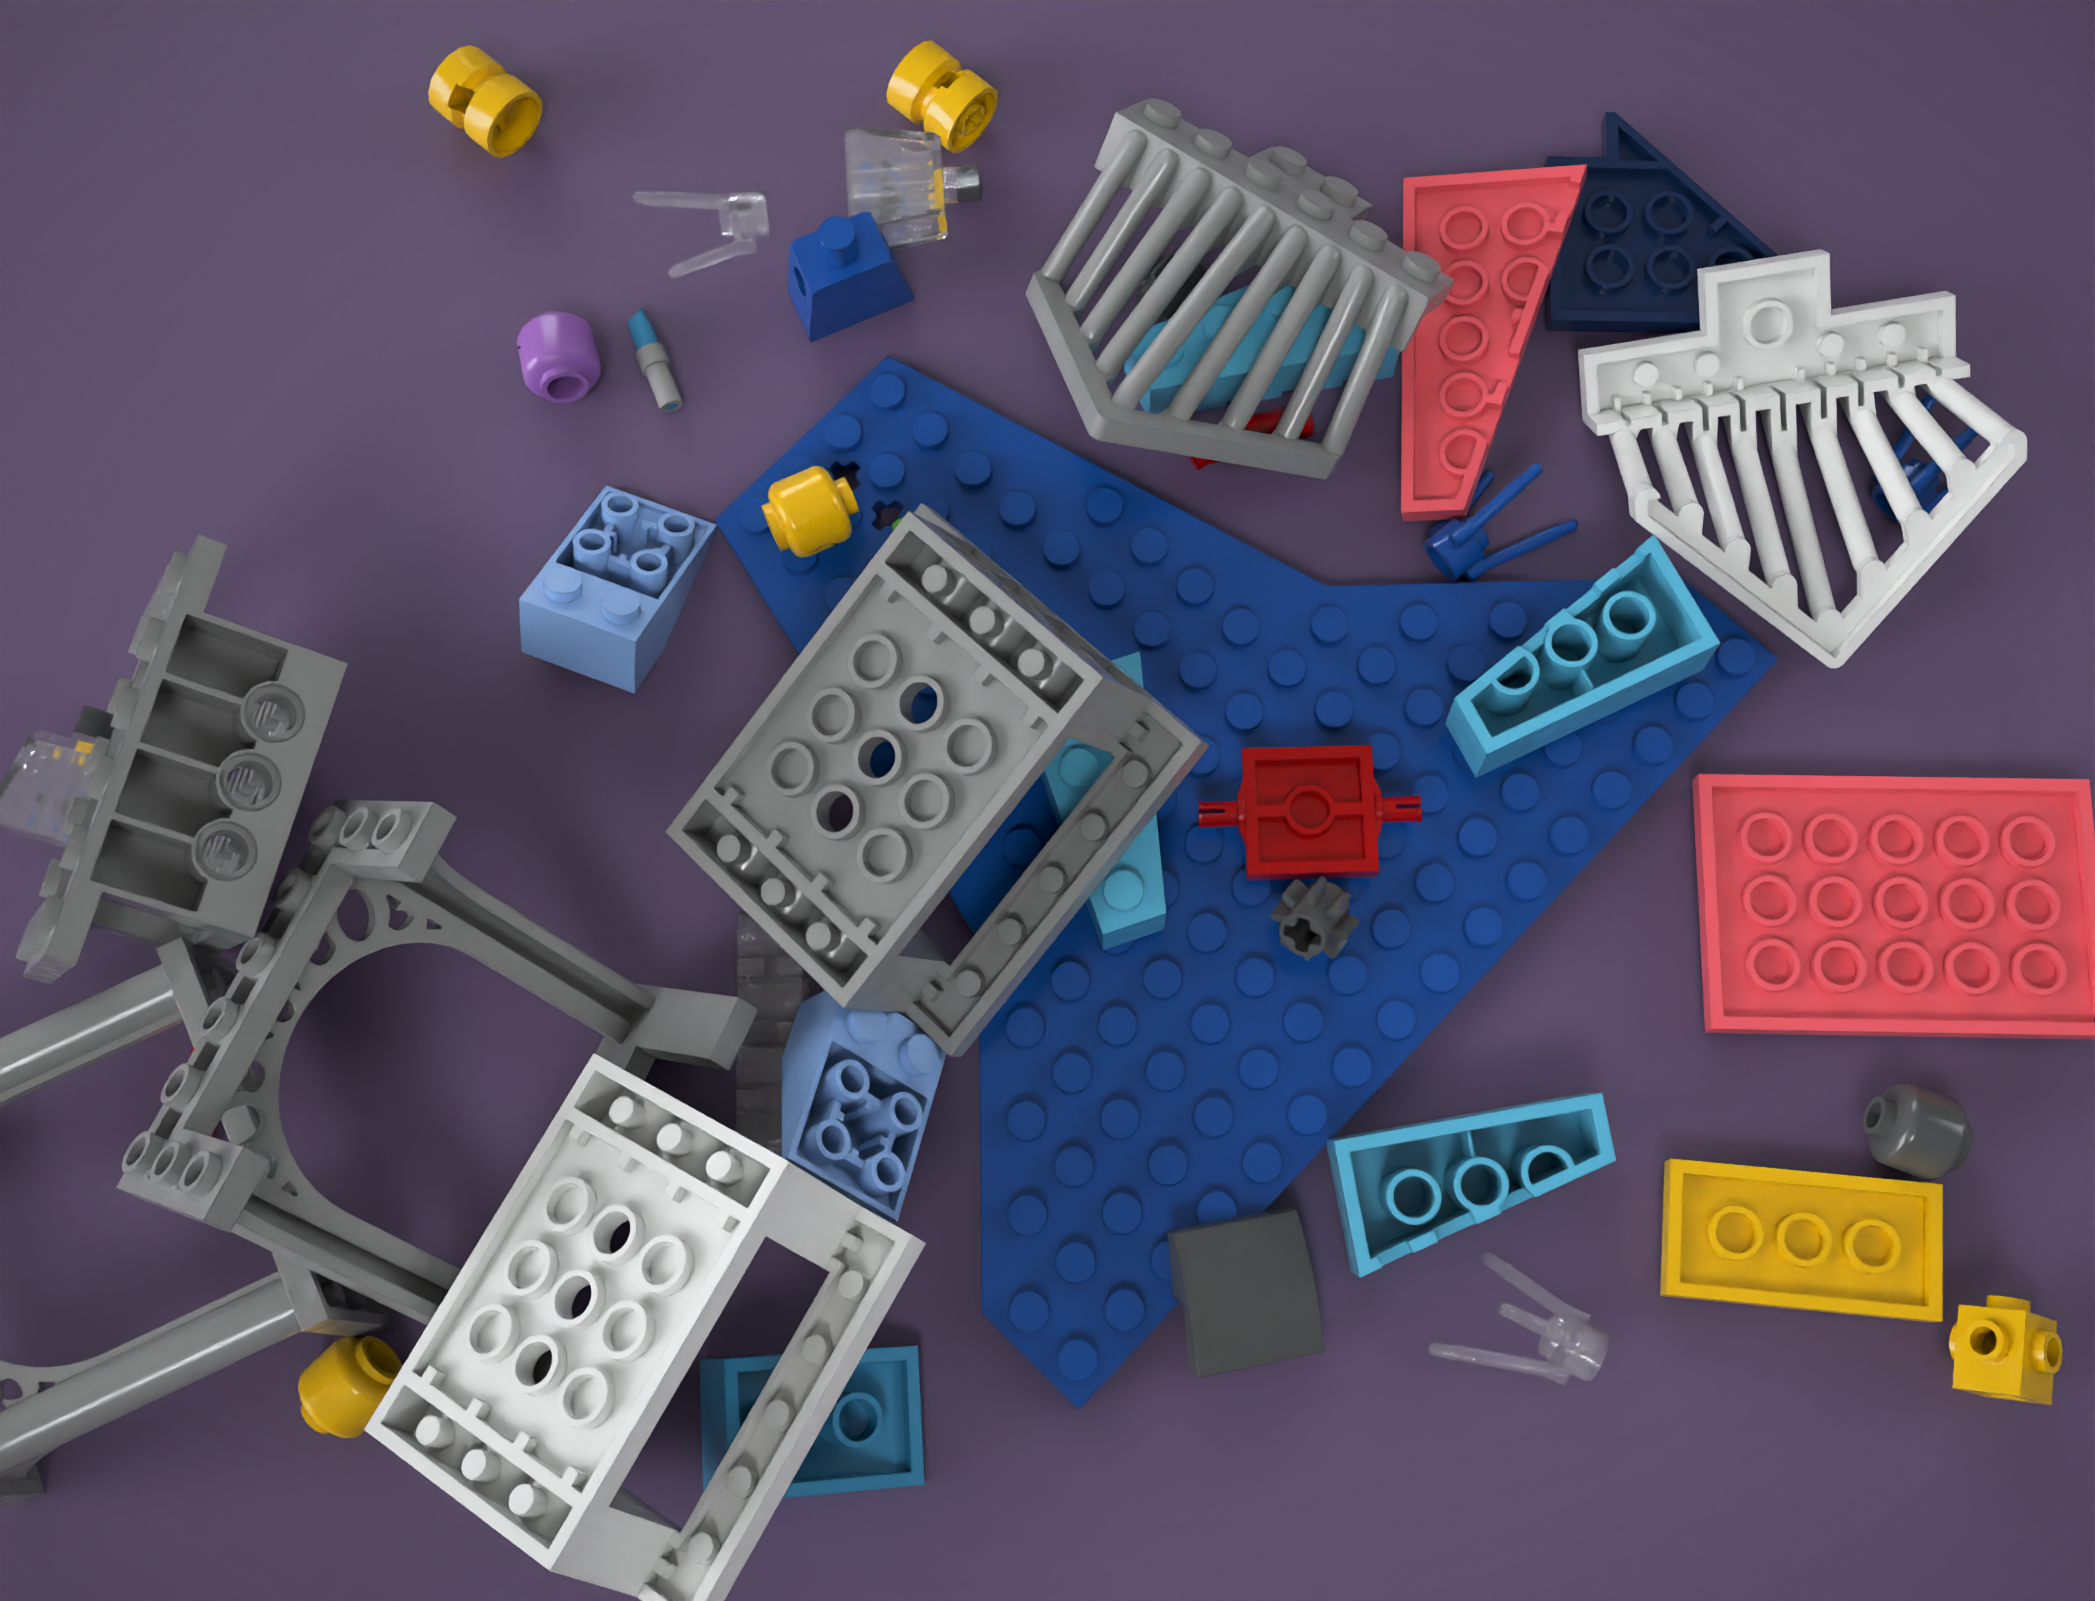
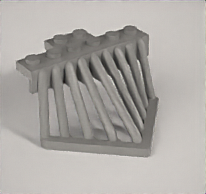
(1267, 215)

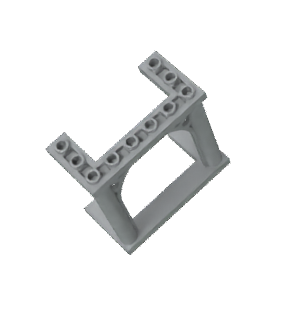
(379, 854)
(204, 1339)

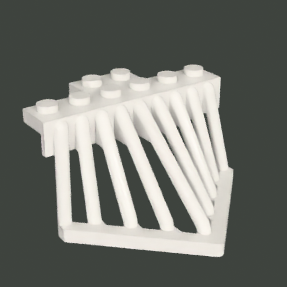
(1764, 349)

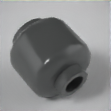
(1917, 1131)

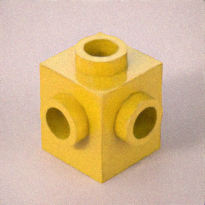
(2005, 1351)

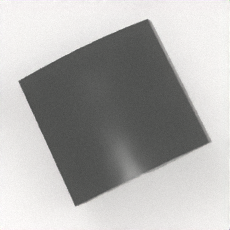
(1245, 1292)

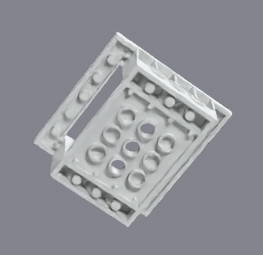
(554, 1454)

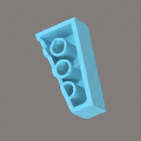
(1230, 379)
(1589, 660)
(1131, 895)
(1438, 1176)

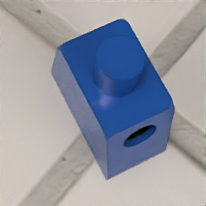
(844, 275)

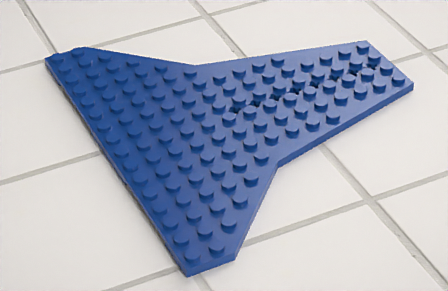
(1208, 1056)

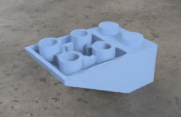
(614, 589)
(857, 1099)

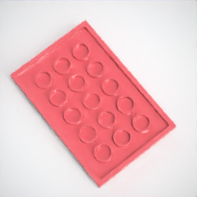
(1896, 905)

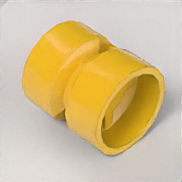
(937, 93)
(485, 101)

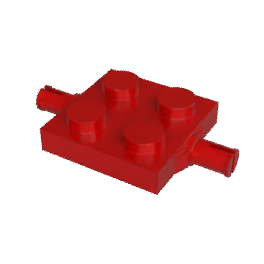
(1309, 812)

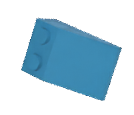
(864, 1444)

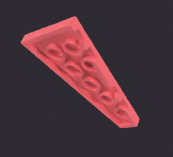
(1500, 246)

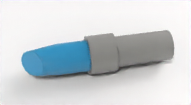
(654, 362)

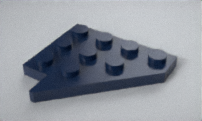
(1639, 242)

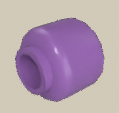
(559, 356)

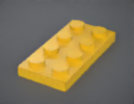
(1802, 1240)

